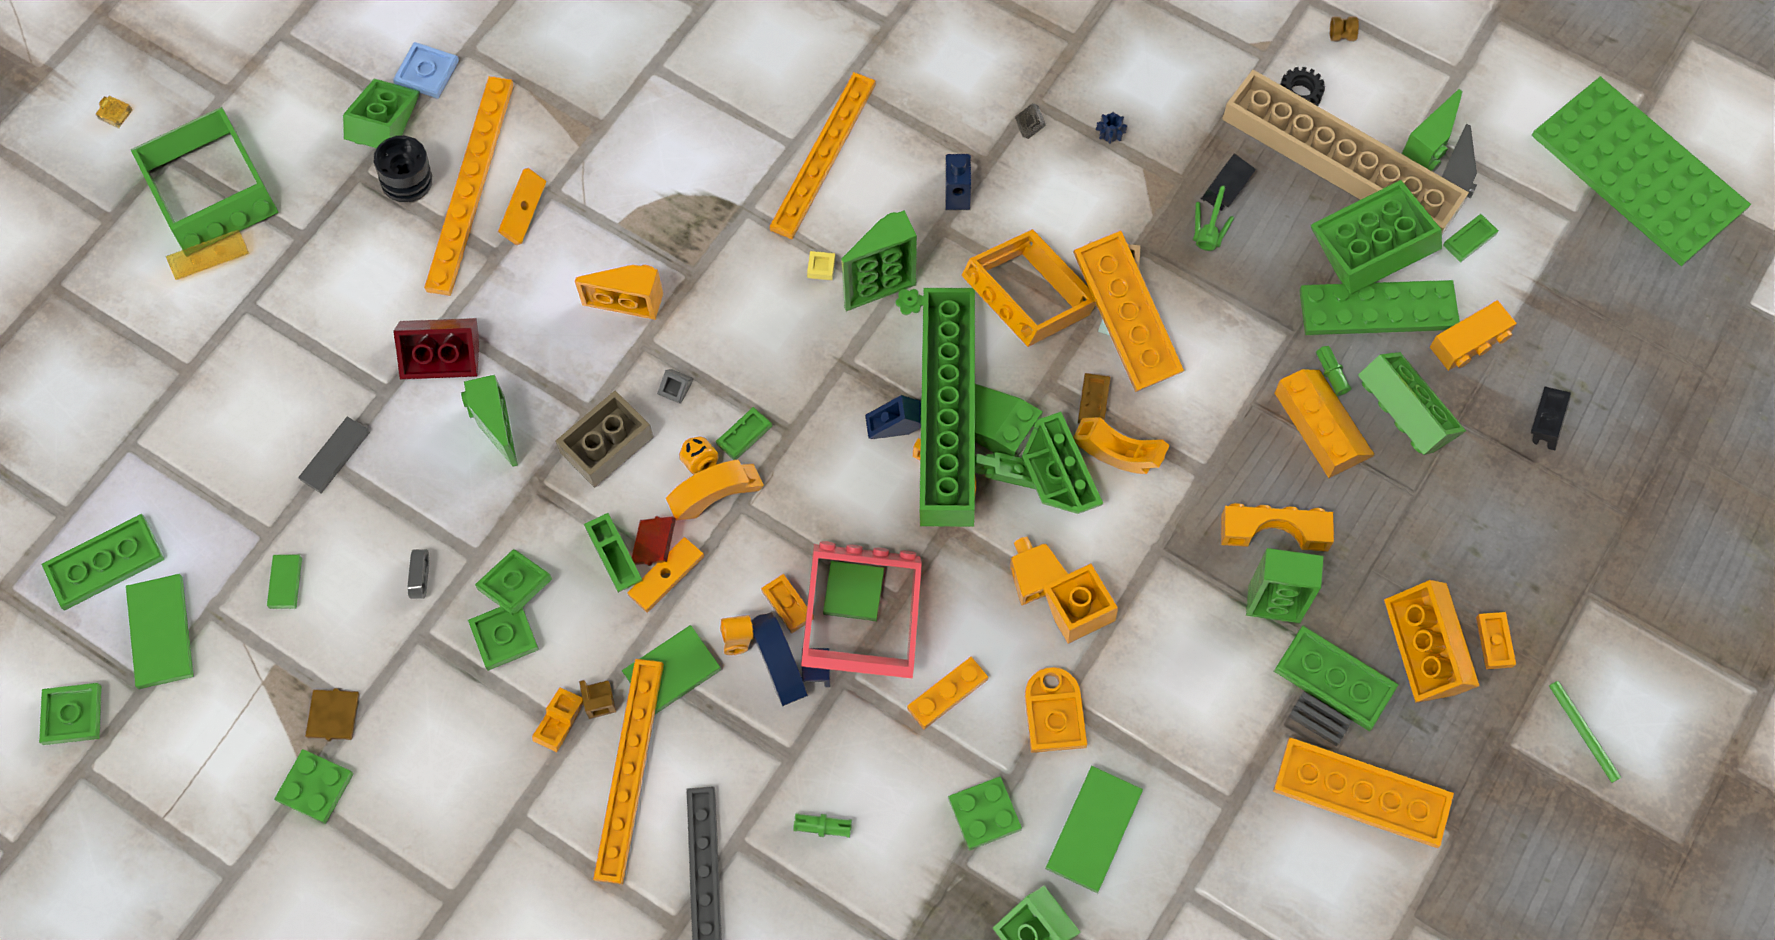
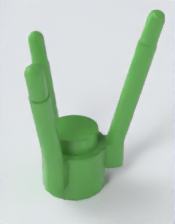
(1208, 236)

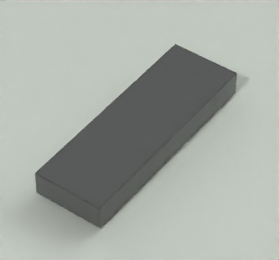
(334, 454)

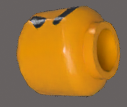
(698, 454)

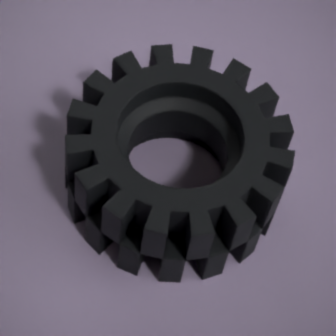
(1305, 79)

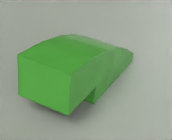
(613, 552)

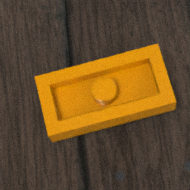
(786, 602)
(1496, 640)

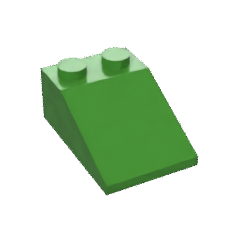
(379, 113)
(1430, 138)
(488, 407)
(1003, 421)

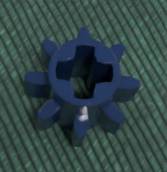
(1111, 127)

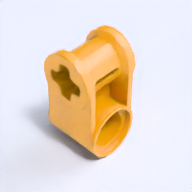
(736, 634)

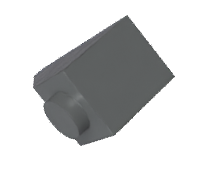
(1462, 165)

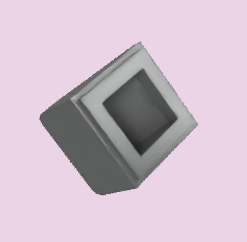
(674, 385)

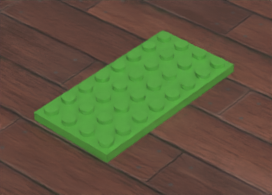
(1641, 170)

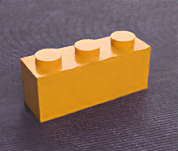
(1473, 336)

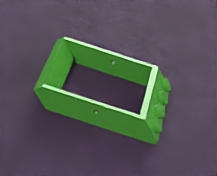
(222, 217)

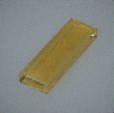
(207, 254)

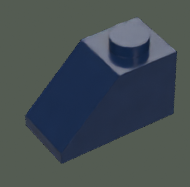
(894, 418)

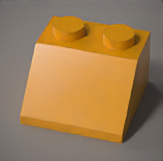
(1080, 603)

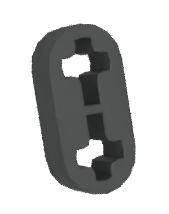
(418, 574)

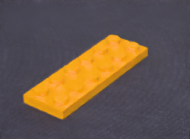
(1128, 311)
(1363, 792)

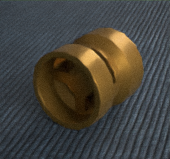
(1344, 28)

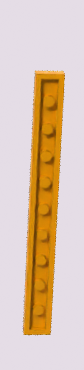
(469, 186)

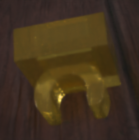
(113, 111)

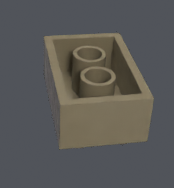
(604, 438)

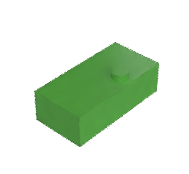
(1284, 585)

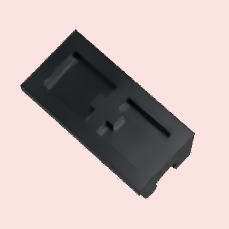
(1233, 178)
(1550, 416)

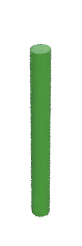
(1585, 731)

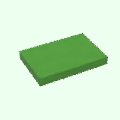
(685, 666)

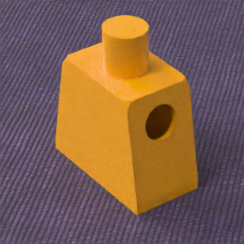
(1033, 569)

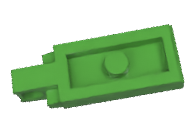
(1003, 469)

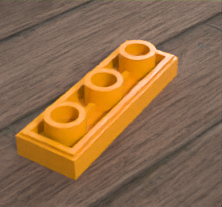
(522, 206)
(654, 586)

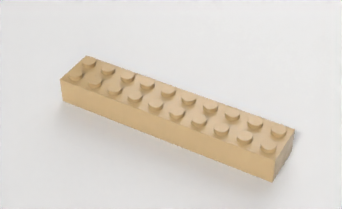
(1335, 147)

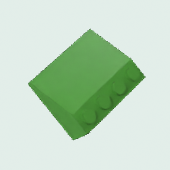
(1377, 236)
(880, 262)

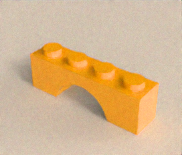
(1310, 527)

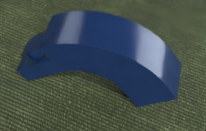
(778, 659)

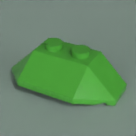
(1058, 467)

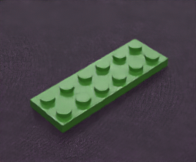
(1379, 307)

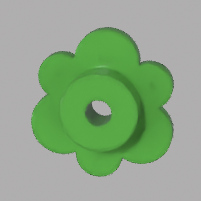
(906, 306)

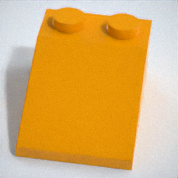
(623, 290)

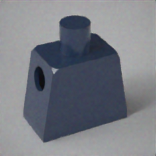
(957, 176)

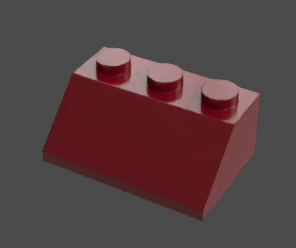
(437, 348)

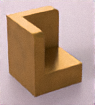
(597, 699)

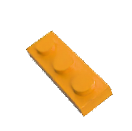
(947, 692)

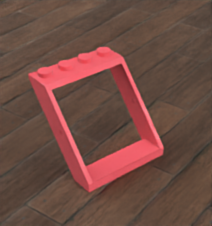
(859, 662)

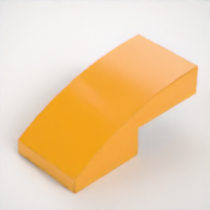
(558, 719)

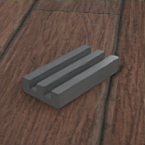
(1305, 698)

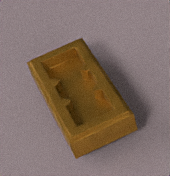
(1094, 396)

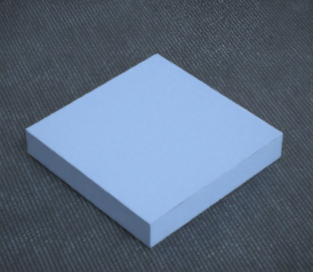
(426, 70)

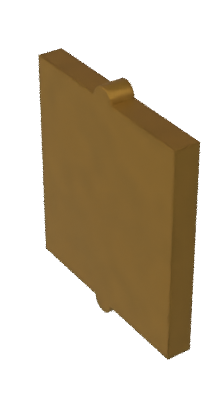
(332, 714)

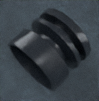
(403, 168)

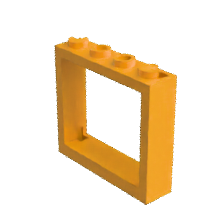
(1049, 266)

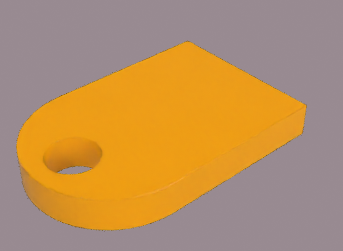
(1054, 714)

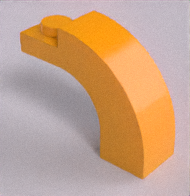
(1117, 449)
(711, 484)

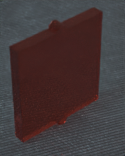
(653, 540)

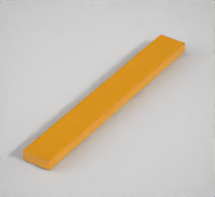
(822, 155)
(628, 772)

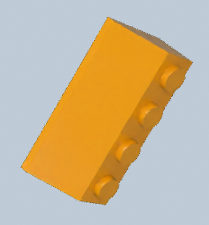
(1322, 421)
(1431, 641)

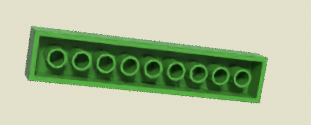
(948, 408)

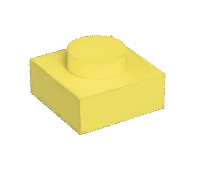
(821, 265)

